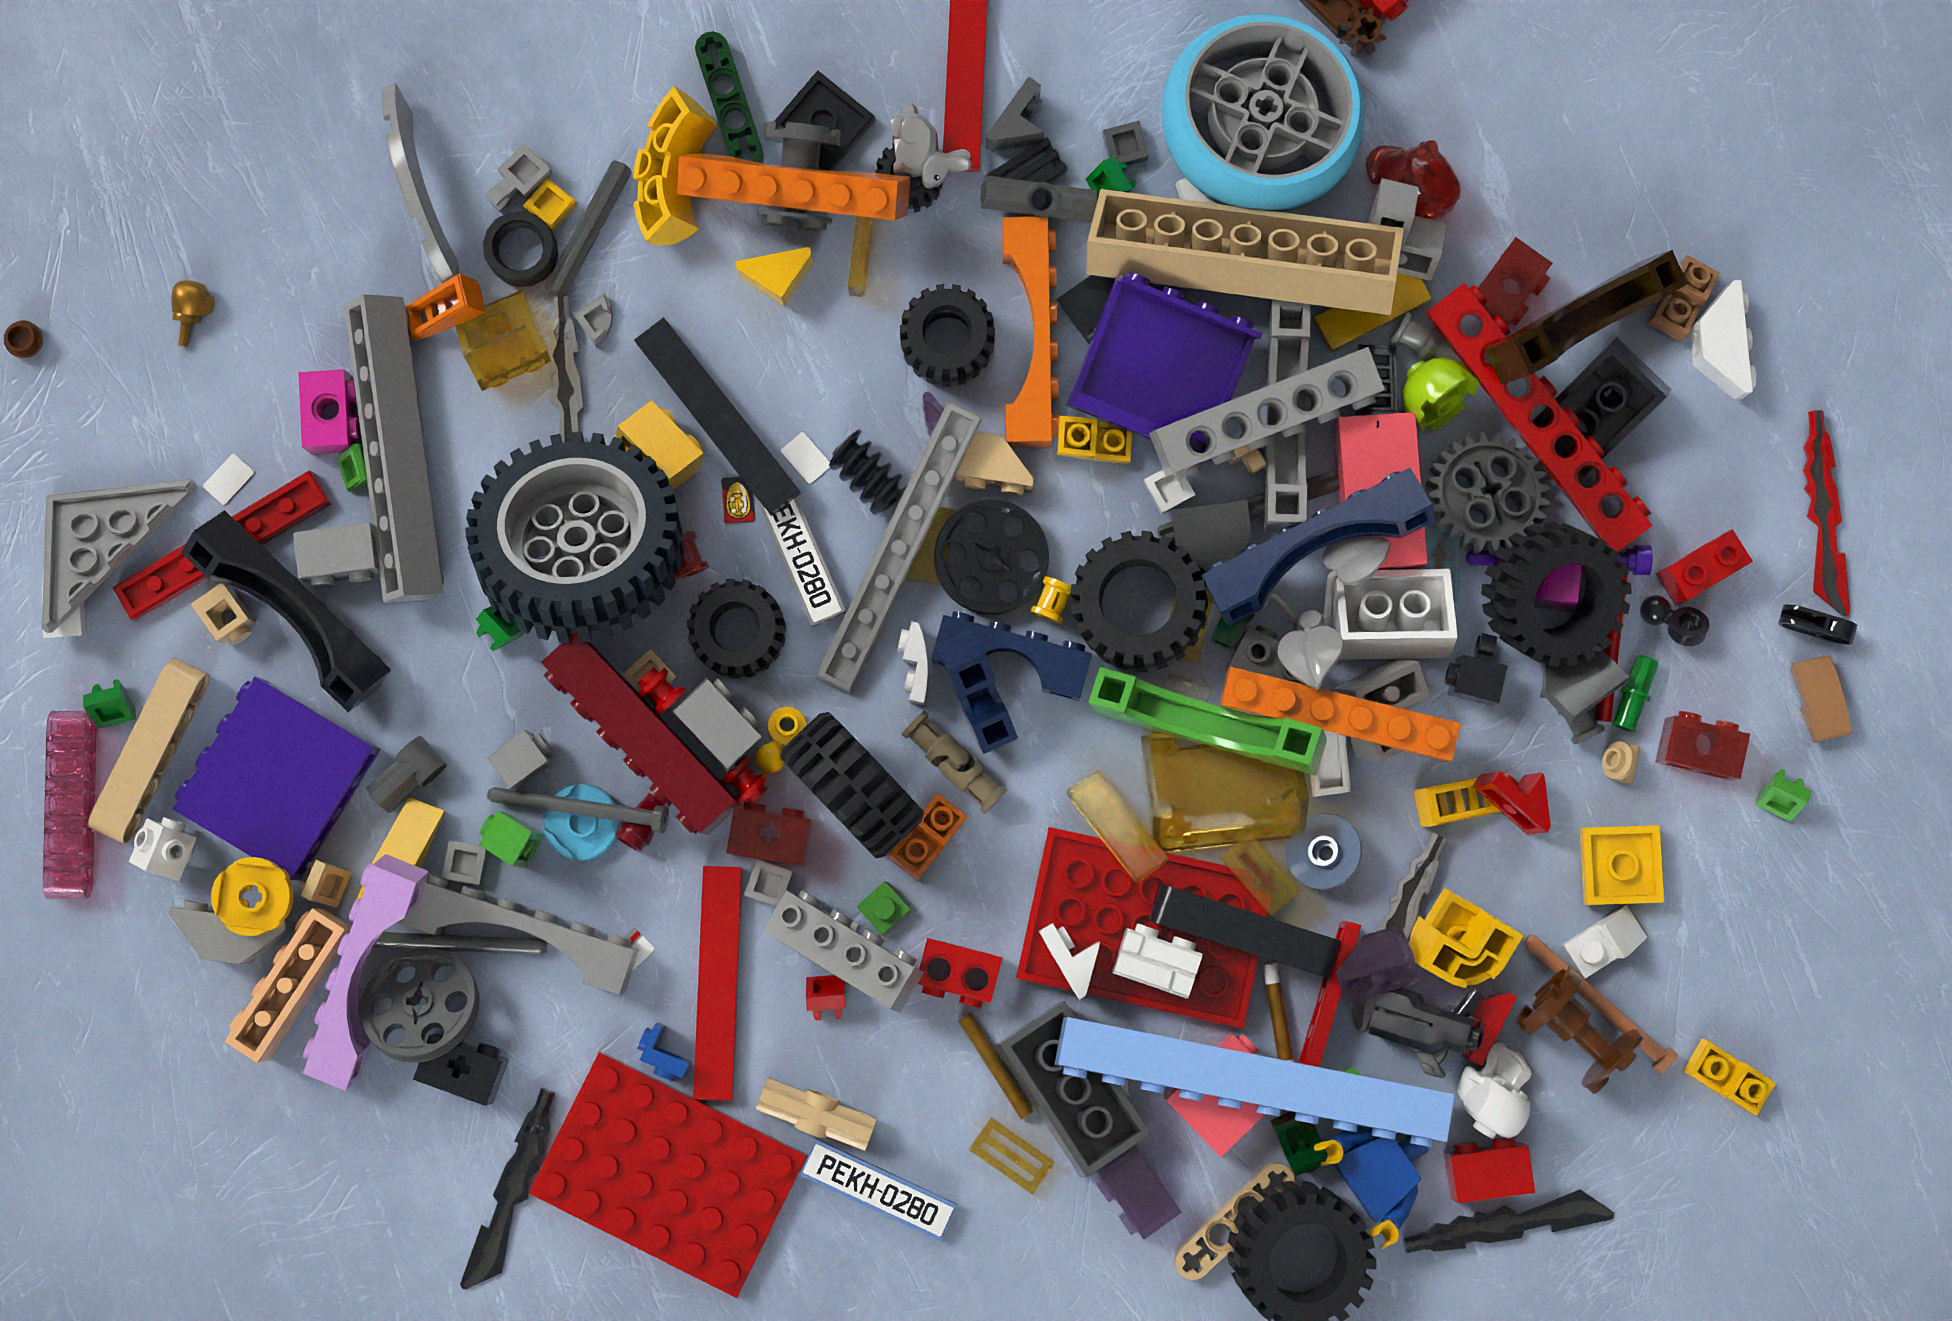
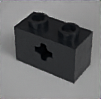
(475, 1085)

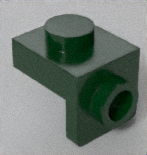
(1298, 1143)

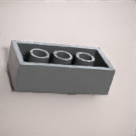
(1085, 1116)

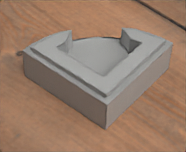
(596, 319)

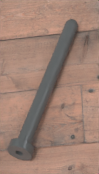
(655, 818)
(462, 943)

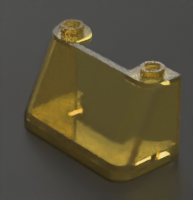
(1217, 796)

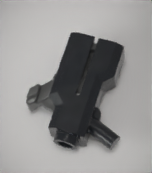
(1428, 1029)

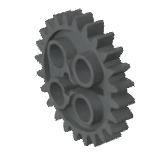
(1454, 502)

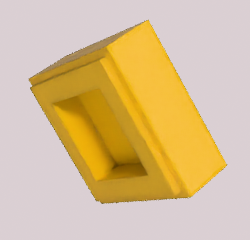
(550, 204)

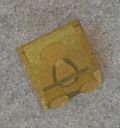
(503, 342)

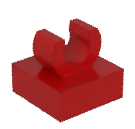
(825, 994)

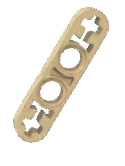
(1225, 1215)

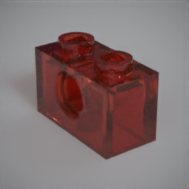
(1523, 266)
(1679, 749)

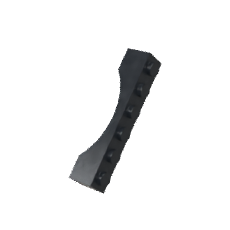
(234, 557)

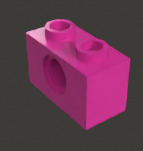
(316, 393)

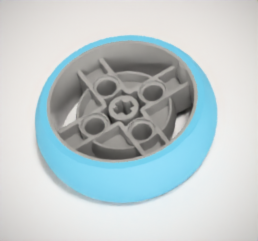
(1327, 139)

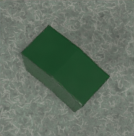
(1226, 635)

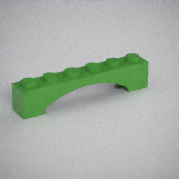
(1251, 735)

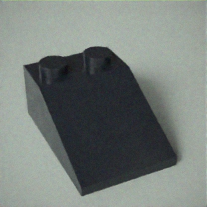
(1609, 398)

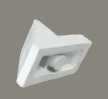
(1604, 942)
(1075, 968)

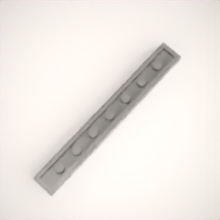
(899, 546)

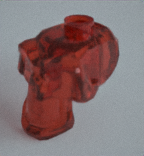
(1419, 167)

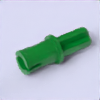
(1635, 693)

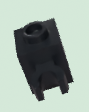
(1476, 676)

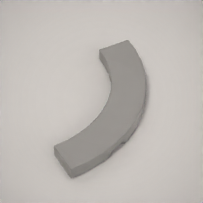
(411, 182)

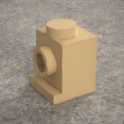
(212, 611)

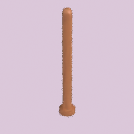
(1662, 1058)

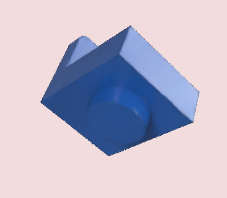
(666, 1063)

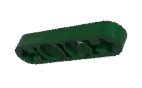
(727, 102)

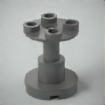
(799, 150)

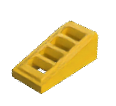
(1434, 808)

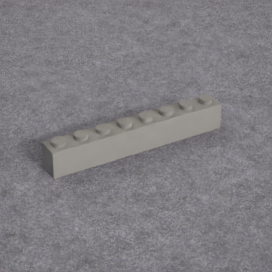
(393, 449)

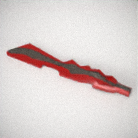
(1824, 510)

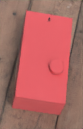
(1367, 452)

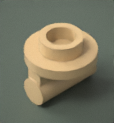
(1621, 761)

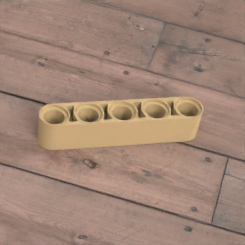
(149, 750)

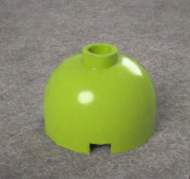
(1437, 391)

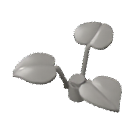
(1316, 646)

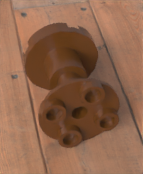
(1569, 1020)

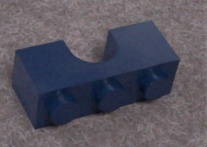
(976, 690)

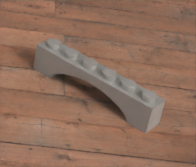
(1286, 456)
(602, 961)

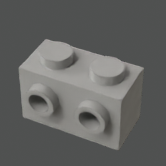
(336, 554)

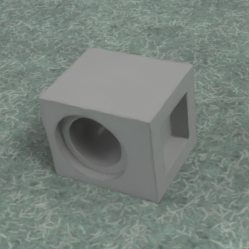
(521, 759)

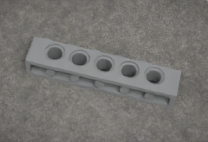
(1354, 370)

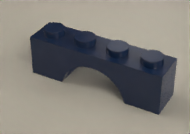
(1059, 667)

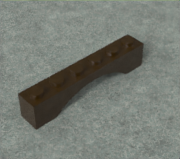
(1564, 327)

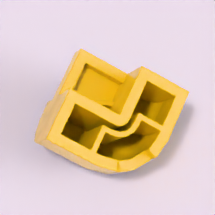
(1462, 941)

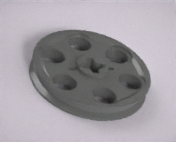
(409, 994)

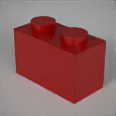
(1489, 1170)

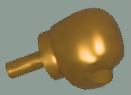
(189, 303)

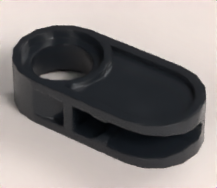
(1818, 624)

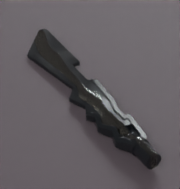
(1505, 1224)
(491, 1242)

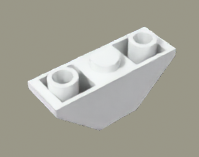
(1723, 343)

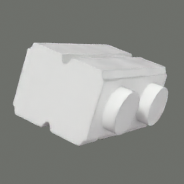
(1156, 961)

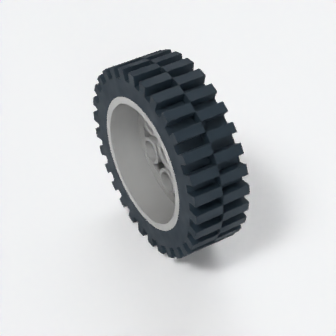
(555, 487)

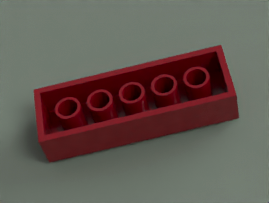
(645, 737)

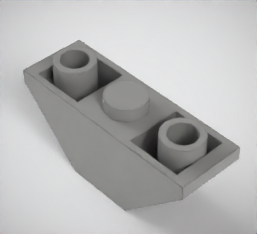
(218, 943)

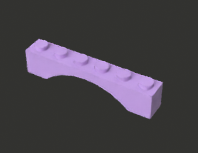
(340, 1041)

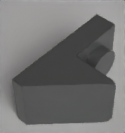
(1011, 127)

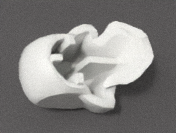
(1494, 1093)

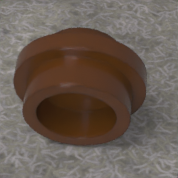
(23, 339)

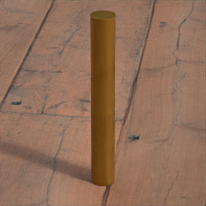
(995, 1066)

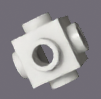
(163, 848)

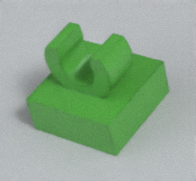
(1783, 796)

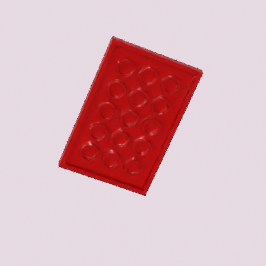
(1097, 900)
(668, 1174)

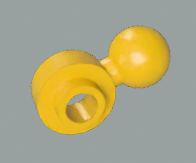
(768, 755)

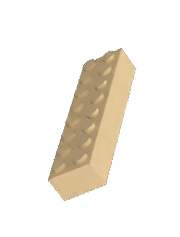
(1245, 251)

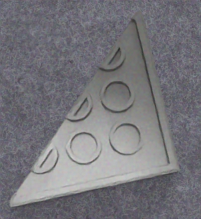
(94, 534)

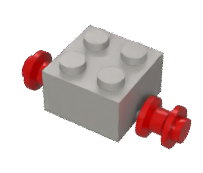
(715, 723)

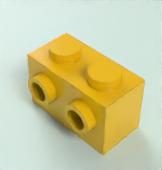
(661, 439)

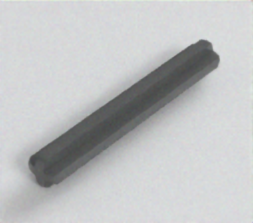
(588, 228)

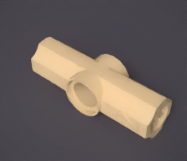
(816, 1113)

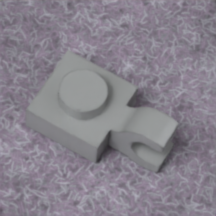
(521, 173)

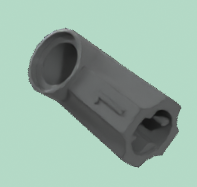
(414, 767)

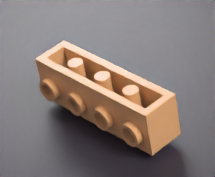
(288, 986)

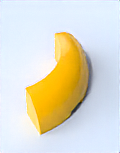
(677, 129)

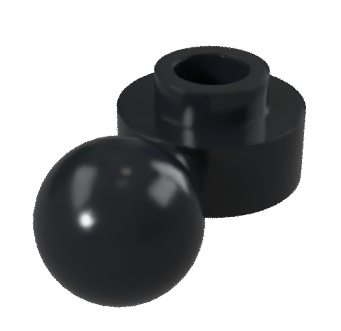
(1685, 625)

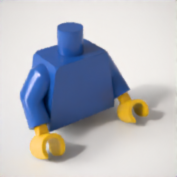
(1378, 1175)

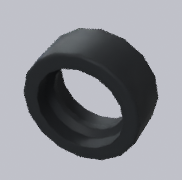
(504, 225)

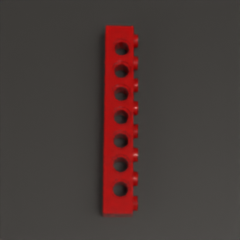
(1633, 513)

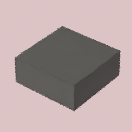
(1126, 143)

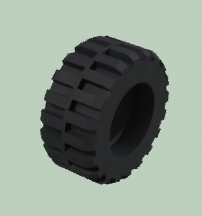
(852, 784)

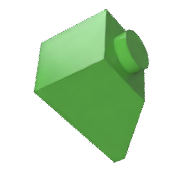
(510, 839)

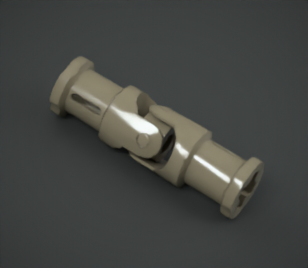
(949, 757)

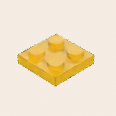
(1621, 865)

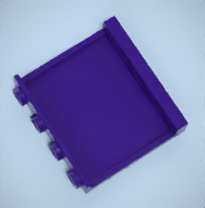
(1159, 359)
(275, 778)

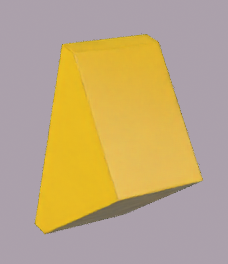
(776, 273)

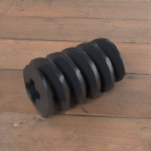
(866, 473)

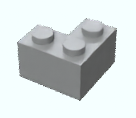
(1421, 238)
(1394, 684)

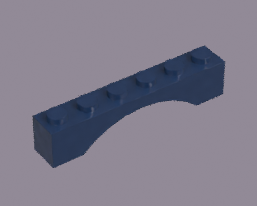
(1387, 509)

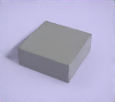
(465, 863)
(768, 882)

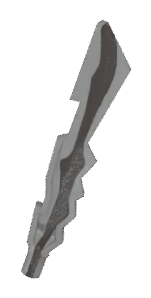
(564, 372)
(1404, 911)

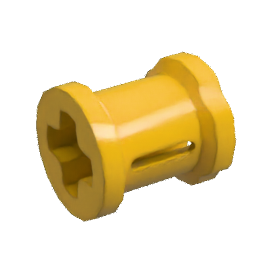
(1052, 600)

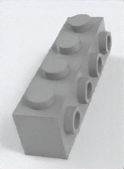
(843, 951)

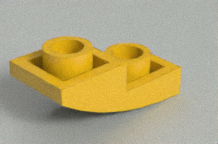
(1093, 440)
(1729, 1077)

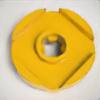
(235, 911)

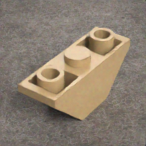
(995, 464)

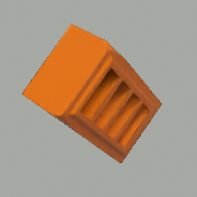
(466, 302)

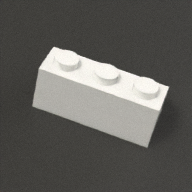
(1396, 615)

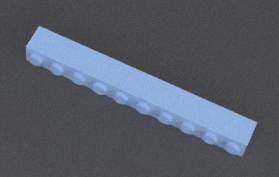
(1255, 1080)

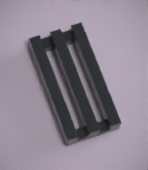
(1052, 156)

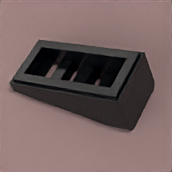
(1391, 381)

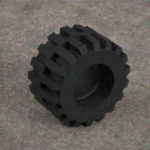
(943, 304)
(718, 601)

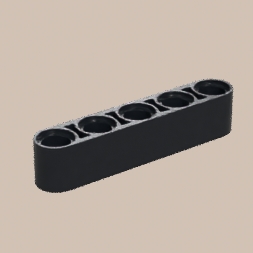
(1244, 930)

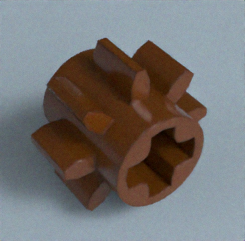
(1359, 21)

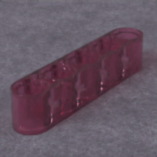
(68, 805)

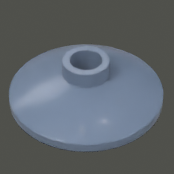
(1306, 850)

